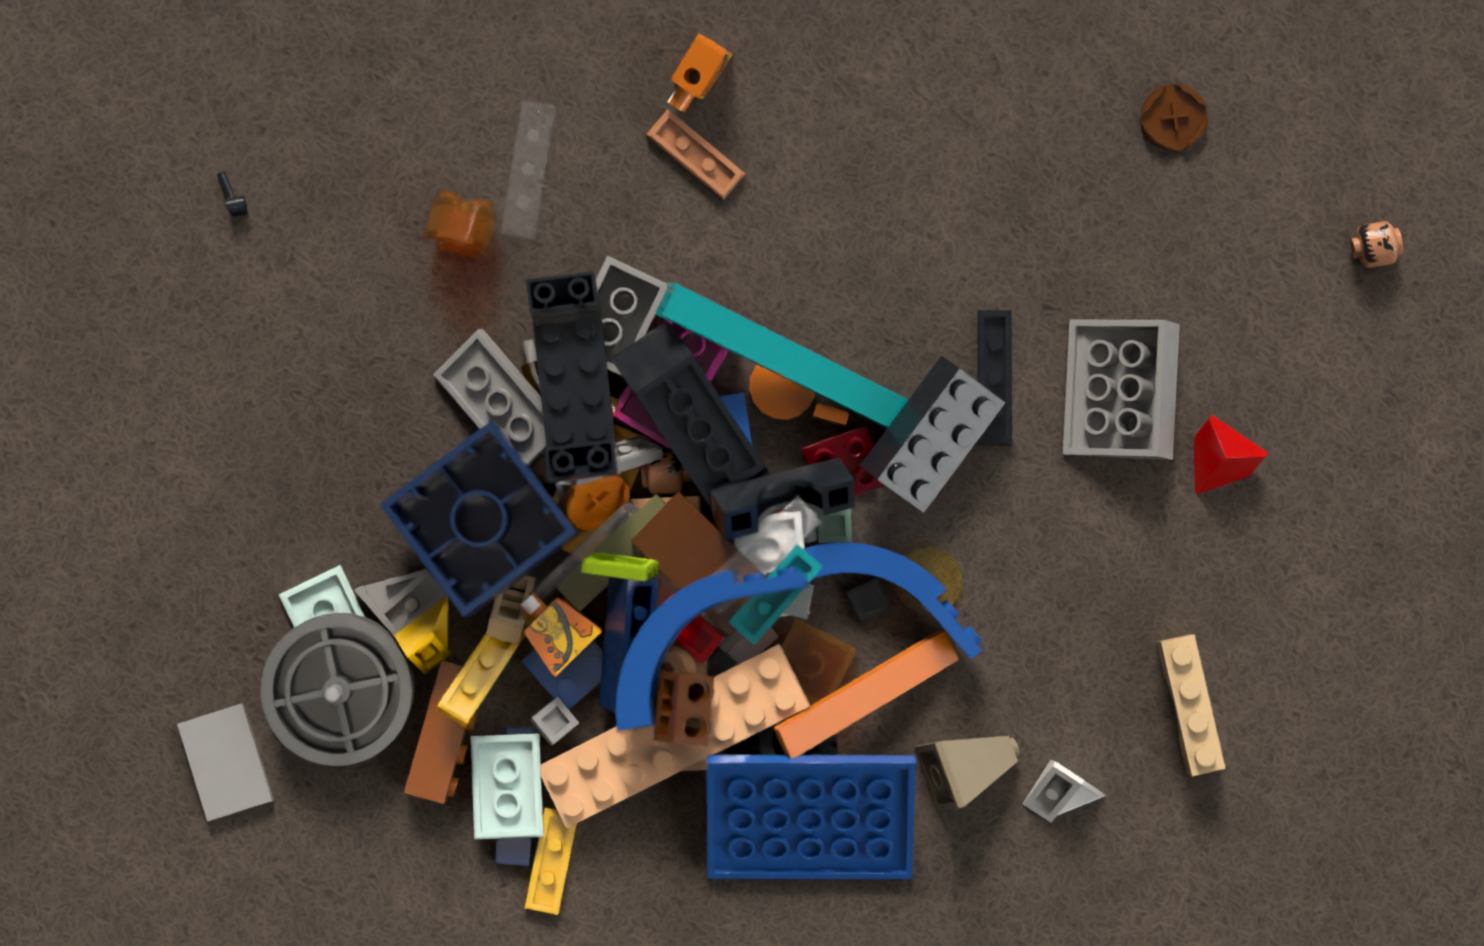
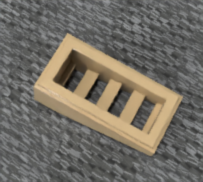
(505, 625)

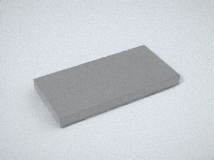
(494, 389)

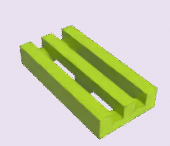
(620, 566)

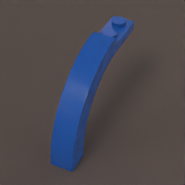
(885, 564)
(644, 659)

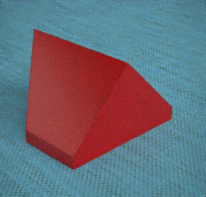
(1222, 455)

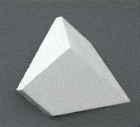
(1059, 792)

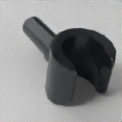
(235, 205)

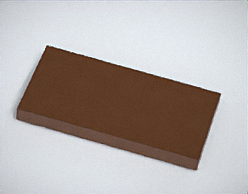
(688, 550)

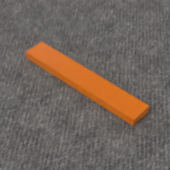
(866, 694)

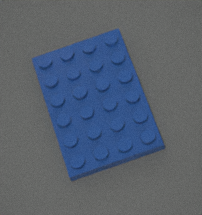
(810, 816)

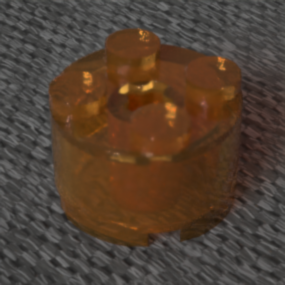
(460, 225)

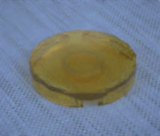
(944, 570)

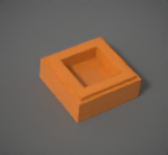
(830, 414)

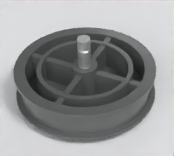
(337, 689)

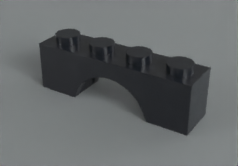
(742, 506)

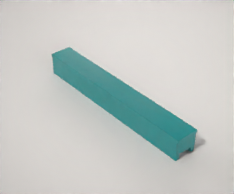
(779, 355)

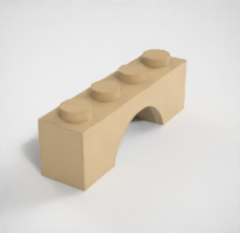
(1192, 705)

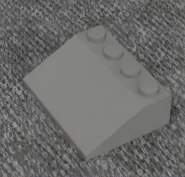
(1121, 388)

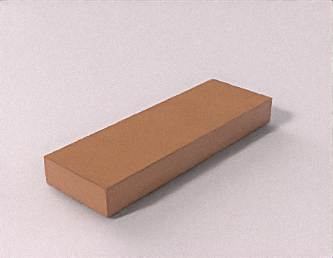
(695, 154)

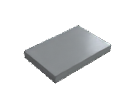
(225, 762)

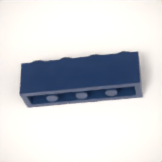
(627, 610)

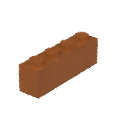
(439, 745)

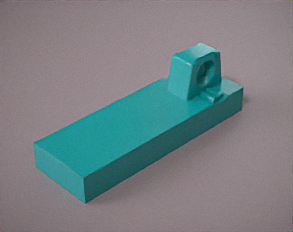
(763, 610)

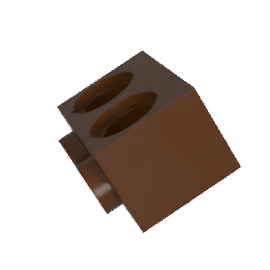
(678, 707)

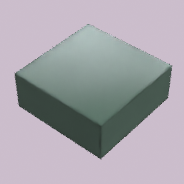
(835, 527)

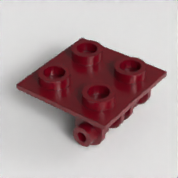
(852, 449)

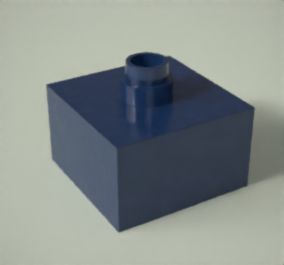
(479, 519)

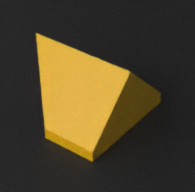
(427, 637)

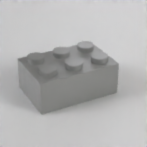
(627, 305)

